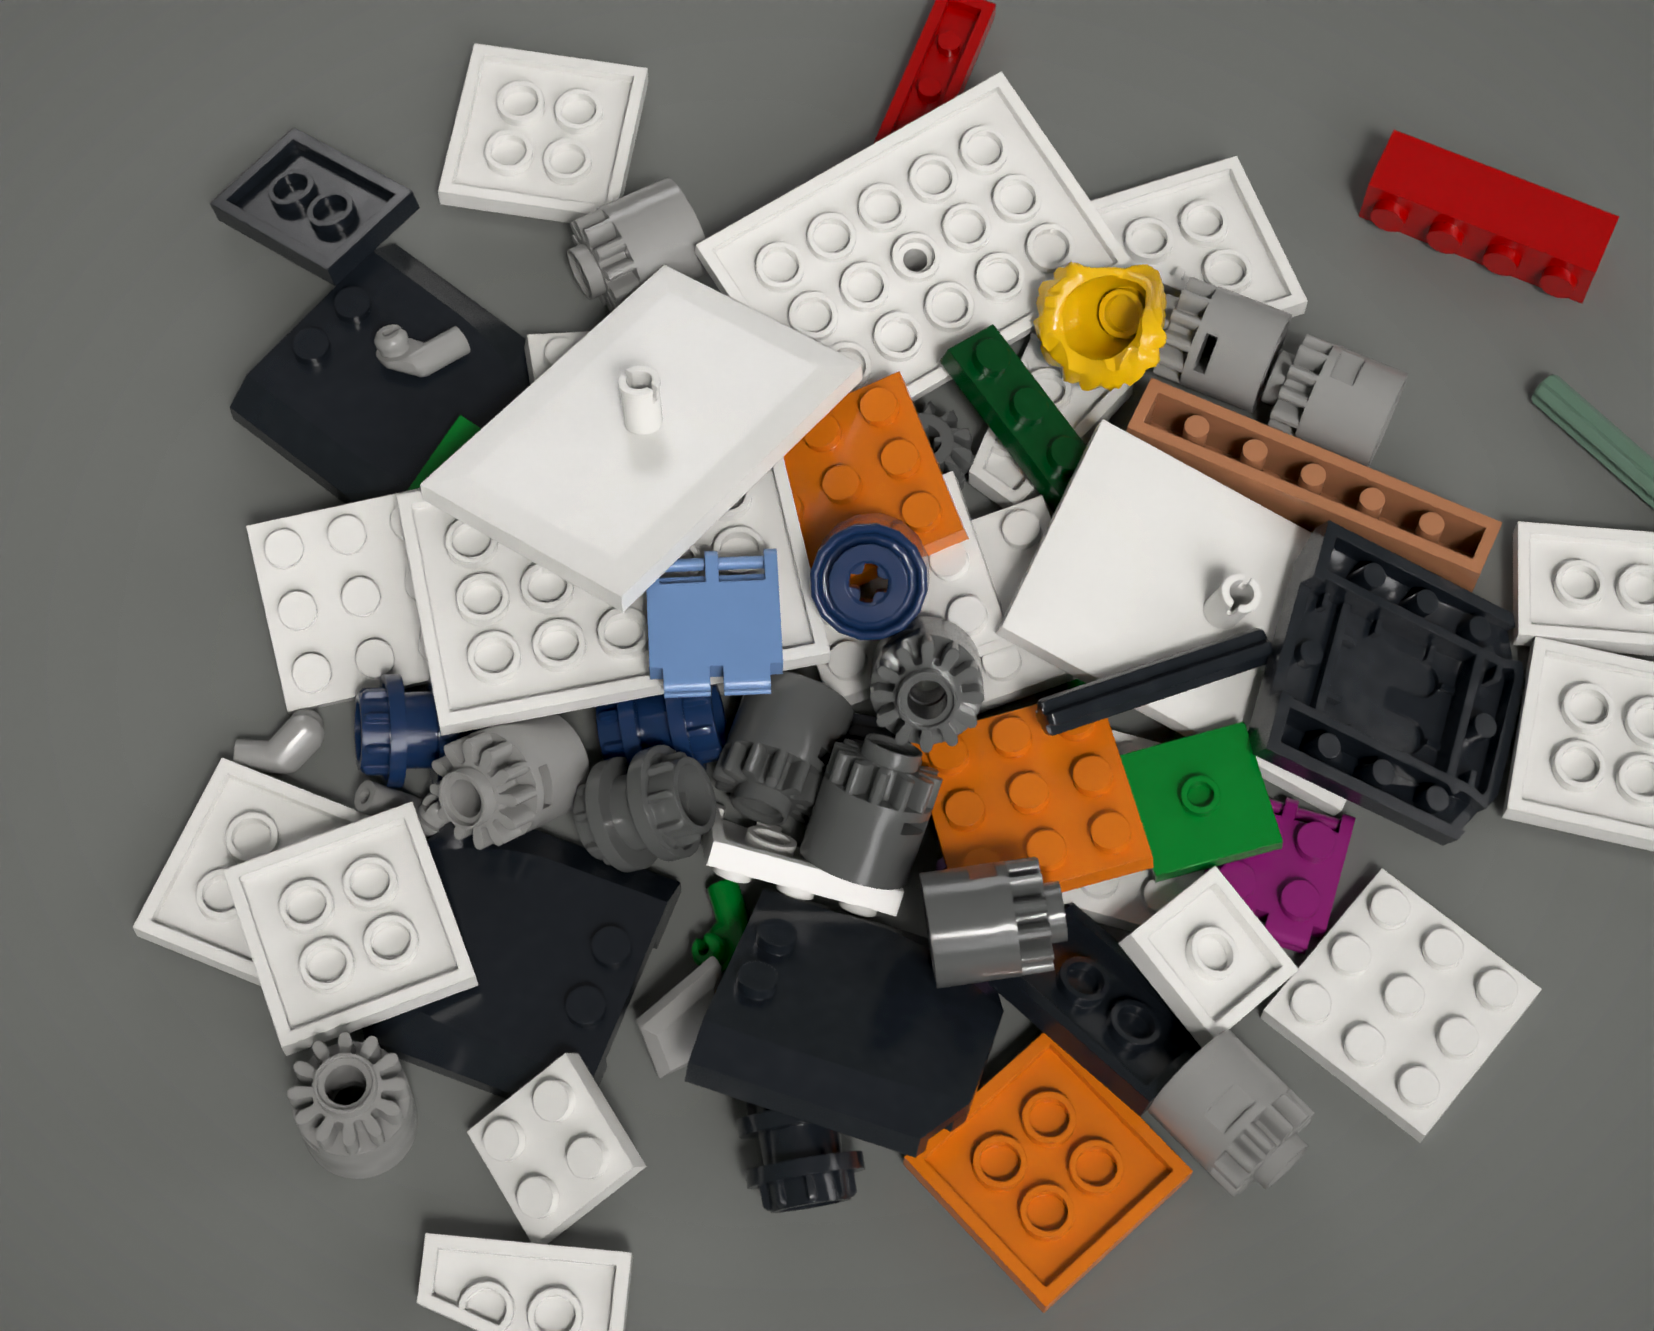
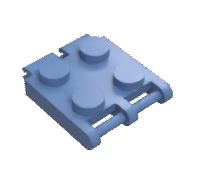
(716, 626)

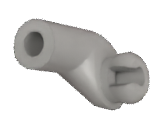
(419, 357)
(287, 748)
(376, 798)

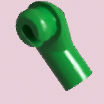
(730, 924)

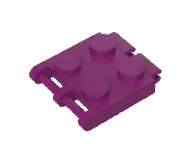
(1298, 883)

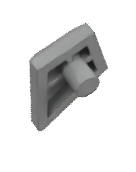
(675, 1020)

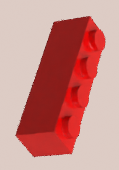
(1487, 216)

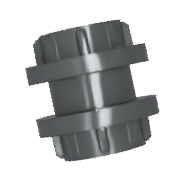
(645, 808)

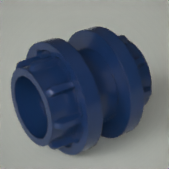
(683, 724)
(398, 731)

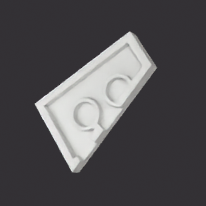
(994, 468)

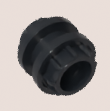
(800, 1162)

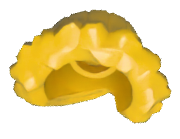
(1102, 323)

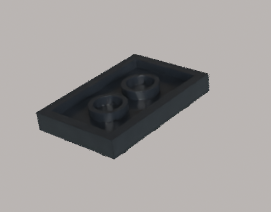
(315, 206)
(1104, 1013)

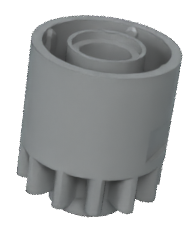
(632, 240)
(1221, 343)
(1334, 398)
(510, 778)
(1233, 1115)
(361, 1136)

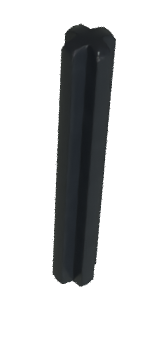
(1153, 681)

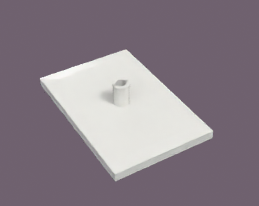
(918, 239)
(642, 436)
(1153, 566)
(529, 645)

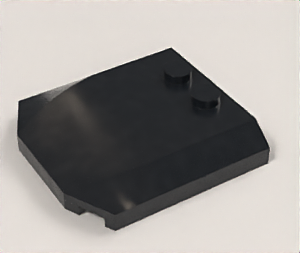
(350, 418)
(1389, 686)
(553, 958)
(844, 1027)

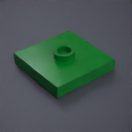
(1202, 801)

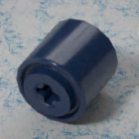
(899, 558)

